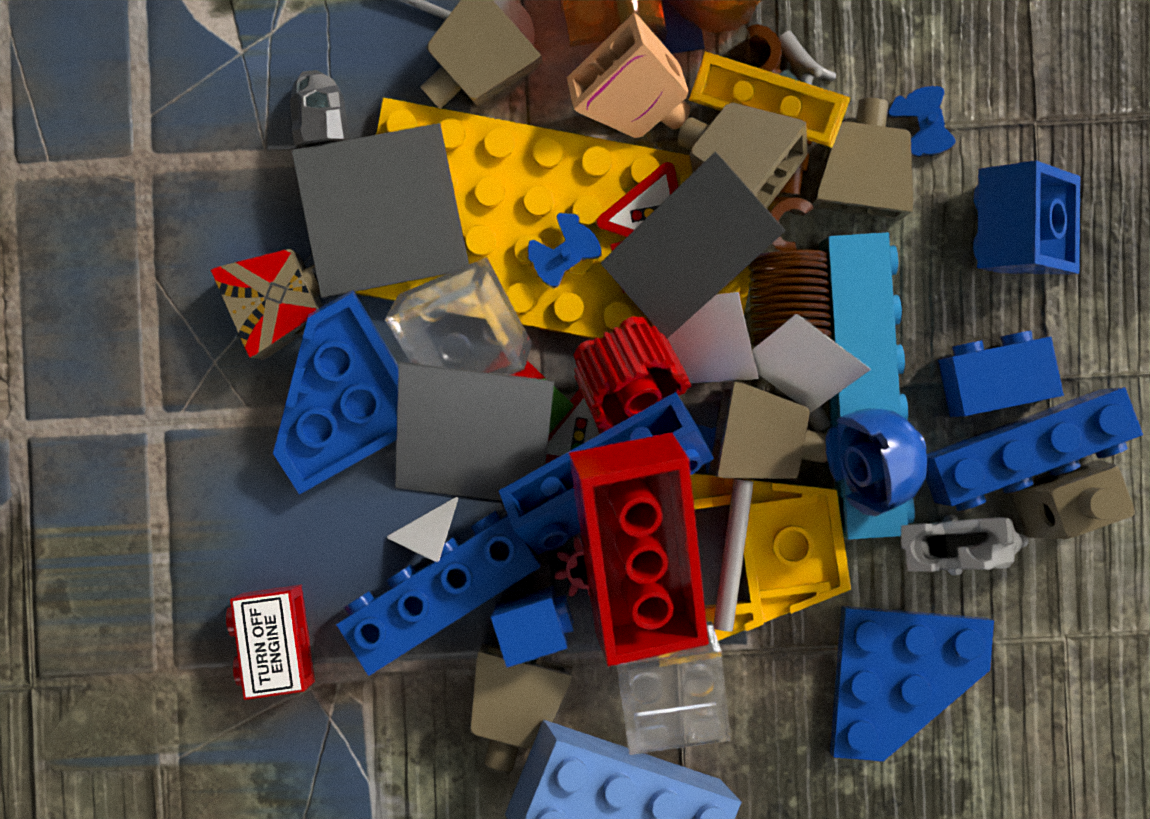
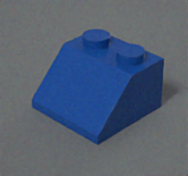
(1027, 219)

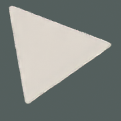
(428, 532)

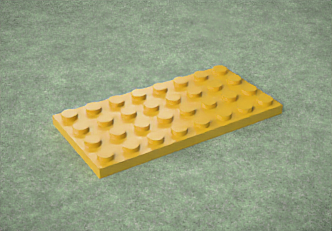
(509, 191)

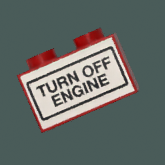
(270, 642)

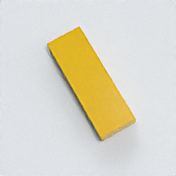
(729, 81)

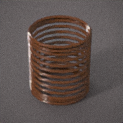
(776, 283)

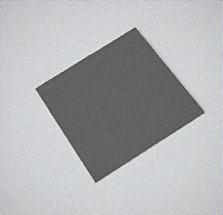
(380, 210)
(469, 429)

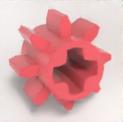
(576, 579)

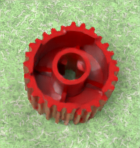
(627, 371)

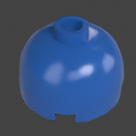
(878, 459)

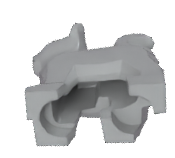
(961, 544)

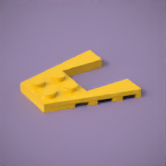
(790, 548)

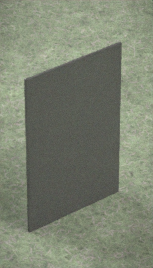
(692, 245)

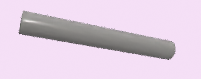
(733, 554)

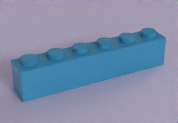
(864, 324)

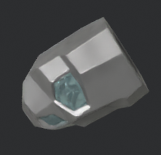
(317, 111)

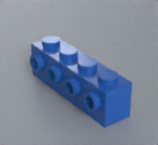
(1030, 446)
(544, 501)
(436, 594)

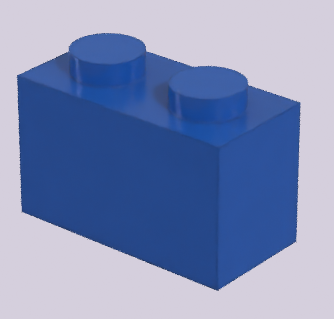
(1000, 376)
(532, 625)

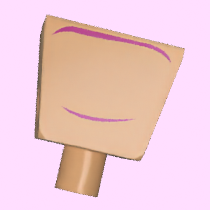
(631, 82)

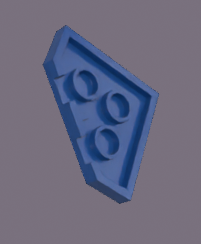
(339, 395)
(900, 674)

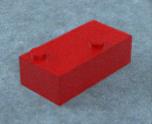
(640, 547)

